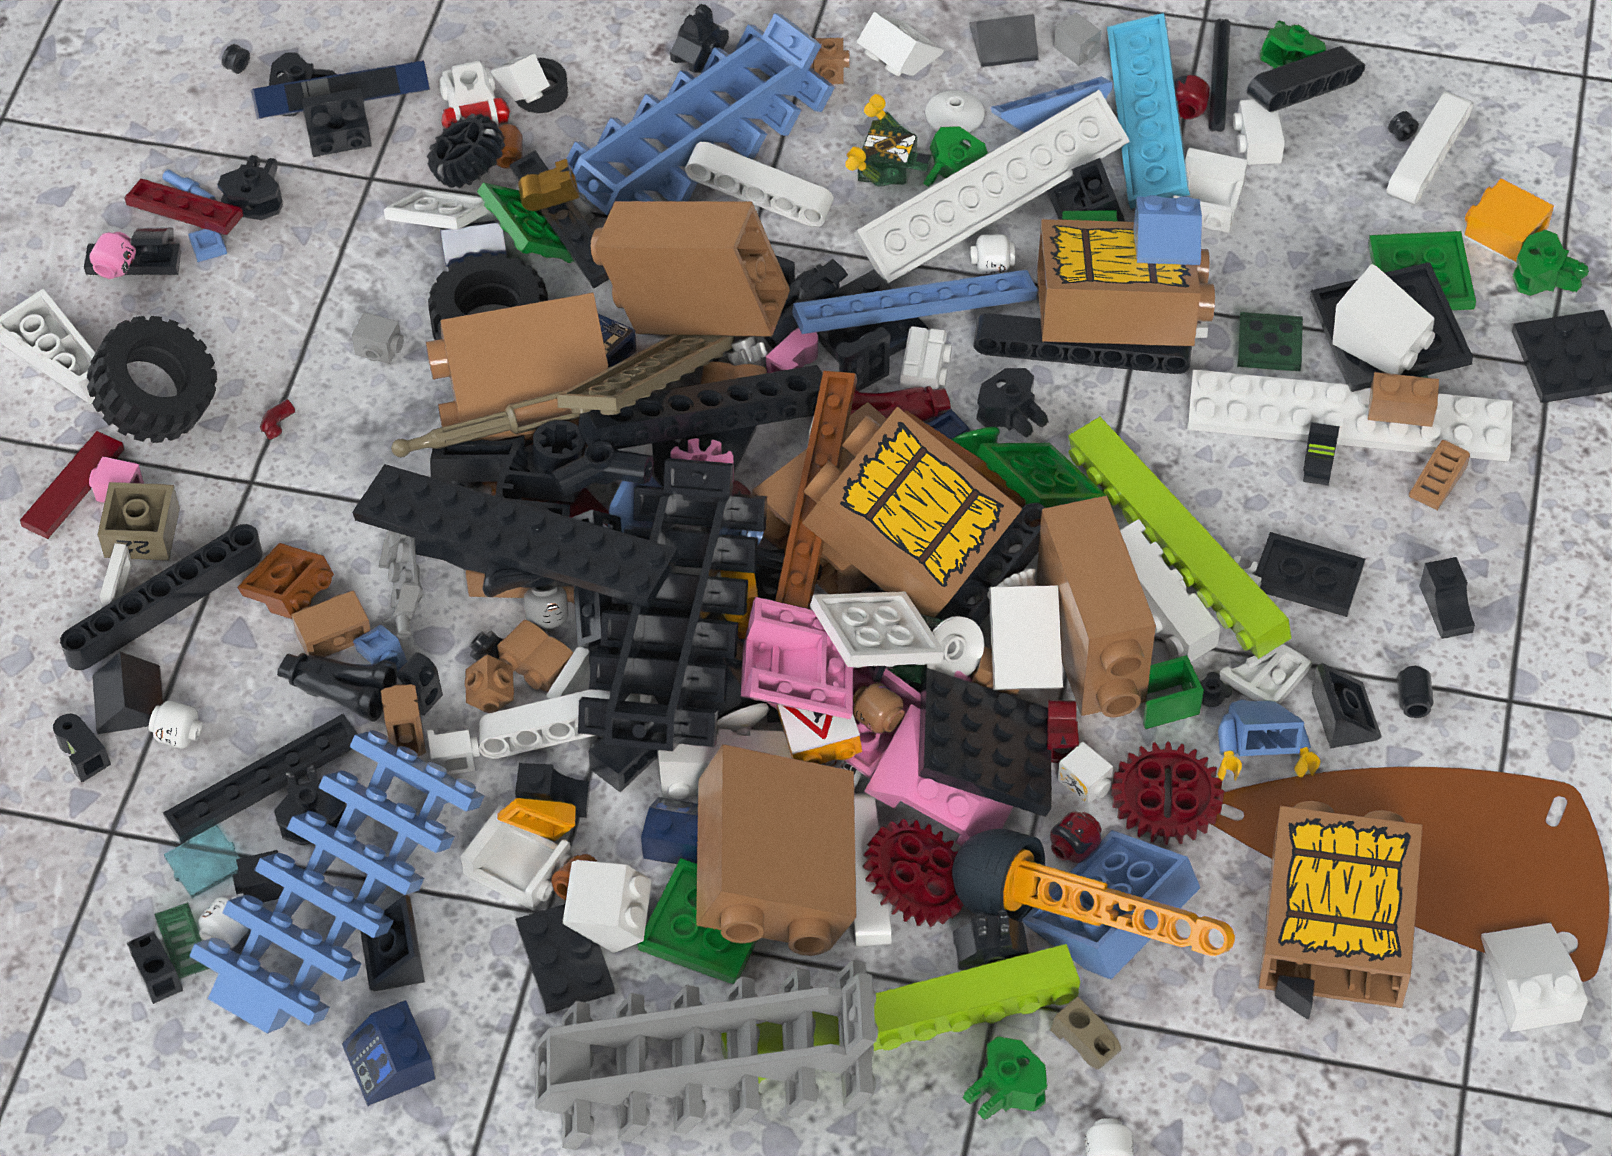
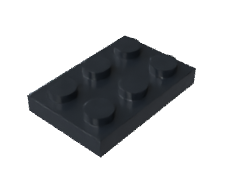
(1309, 574)
(562, 960)

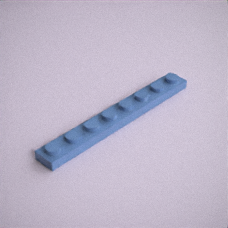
(914, 301)

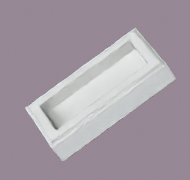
(116, 575)

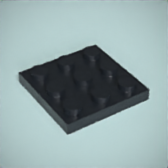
(897, 329)
(1567, 354)

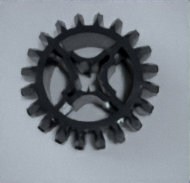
(466, 151)

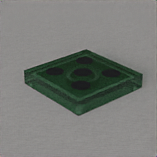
(1270, 341)

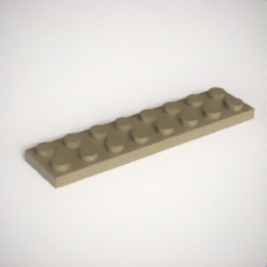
(643, 373)

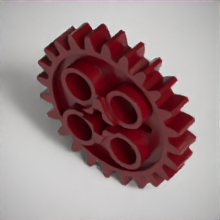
(1199, 794)
(913, 872)

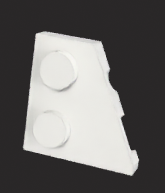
(1270, 676)

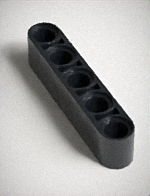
(1305, 79)

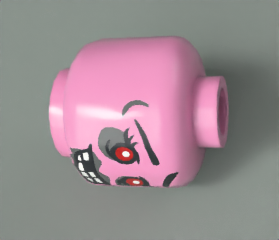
(112, 255)

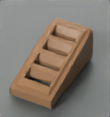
(1448, 457)

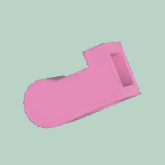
(793, 352)

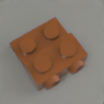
(287, 579)

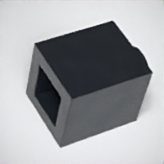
(253, 883)

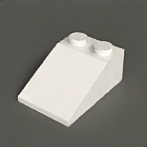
(1534, 977)

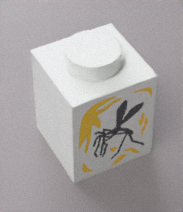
(1085, 773)

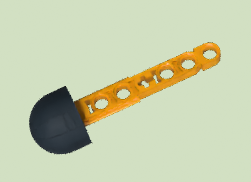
(1009, 873)

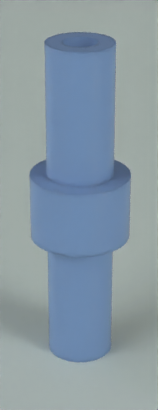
(185, 184)

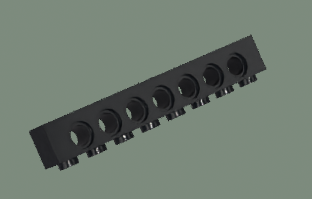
(707, 408)

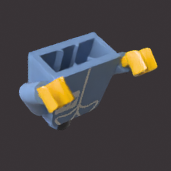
(1263, 729)

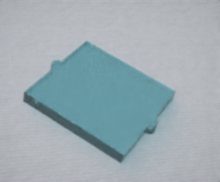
(203, 861)

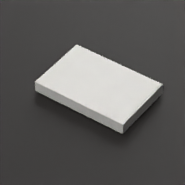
(437, 209)
(1025, 637)

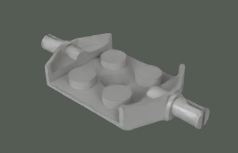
(400, 559)

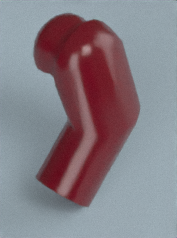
(274, 416)

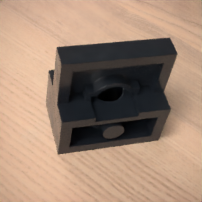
(336, 122)
(1090, 184)

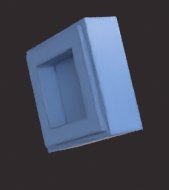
(207, 244)

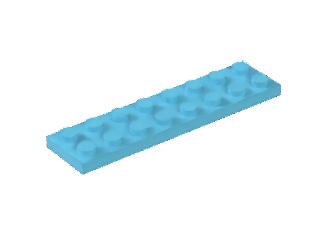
(1148, 109)

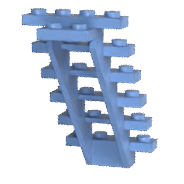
(780, 52)
(269, 998)

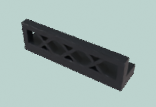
(588, 603)

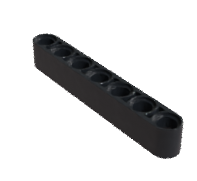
(1022, 339)
(996, 559)
(161, 597)

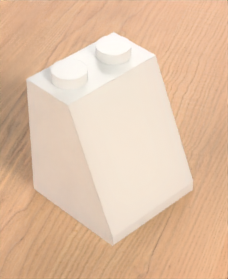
(1382, 323)

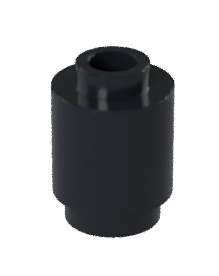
(1415, 691)

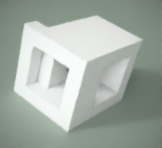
(453, 750)

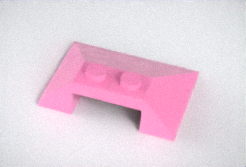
(794, 661)
(898, 780)

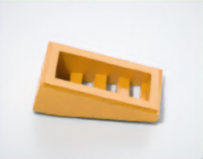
(540, 817)

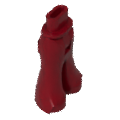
(917, 401)

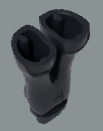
(808, 286)
(345, 683)

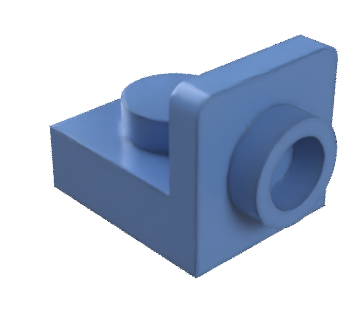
(380, 645)

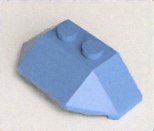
(1036, 109)

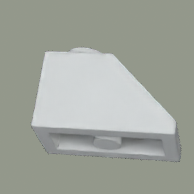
(522, 78)

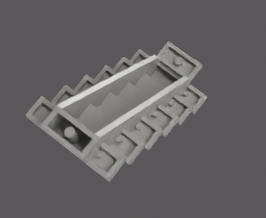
(565, 1055)

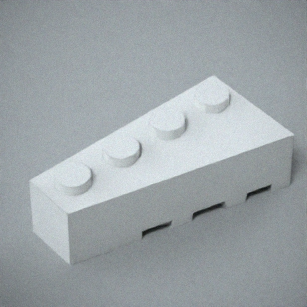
(49, 342)
(1179, 617)
(686, 764)

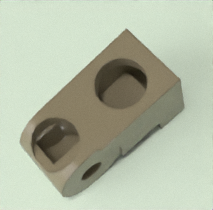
(1086, 1033)

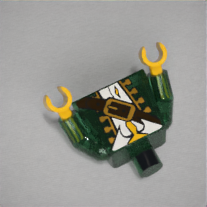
(887, 151)

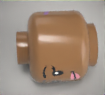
(878, 708)

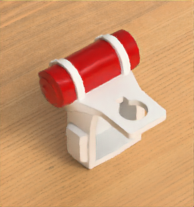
(470, 91)

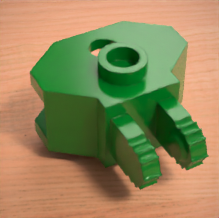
(1289, 44)
(951, 153)
(1547, 266)
(1009, 1079)

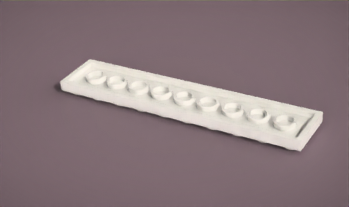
(990, 187)
(1288, 406)

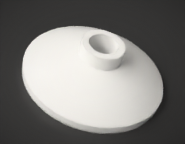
(955, 109)
(965, 645)
(743, 719)

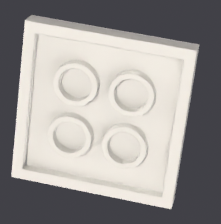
(877, 629)

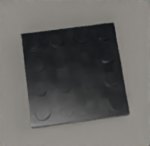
(1420, 282)
(984, 742)

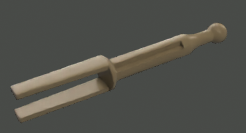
(476, 428)

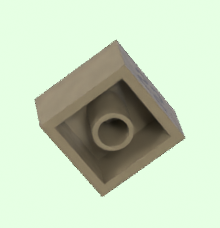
(141, 518)

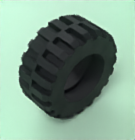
(481, 283)
(129, 405)

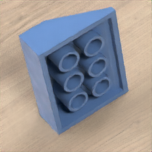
(1129, 868)

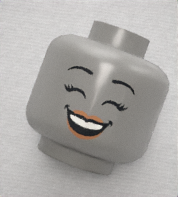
(546, 606)

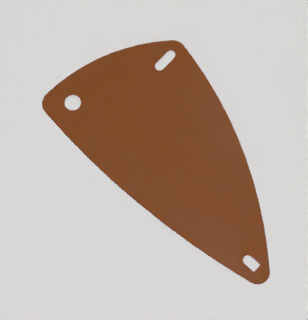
(1483, 847)

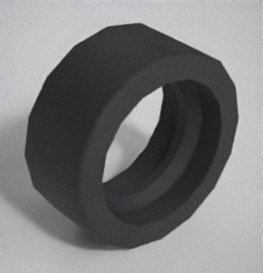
(554, 97)

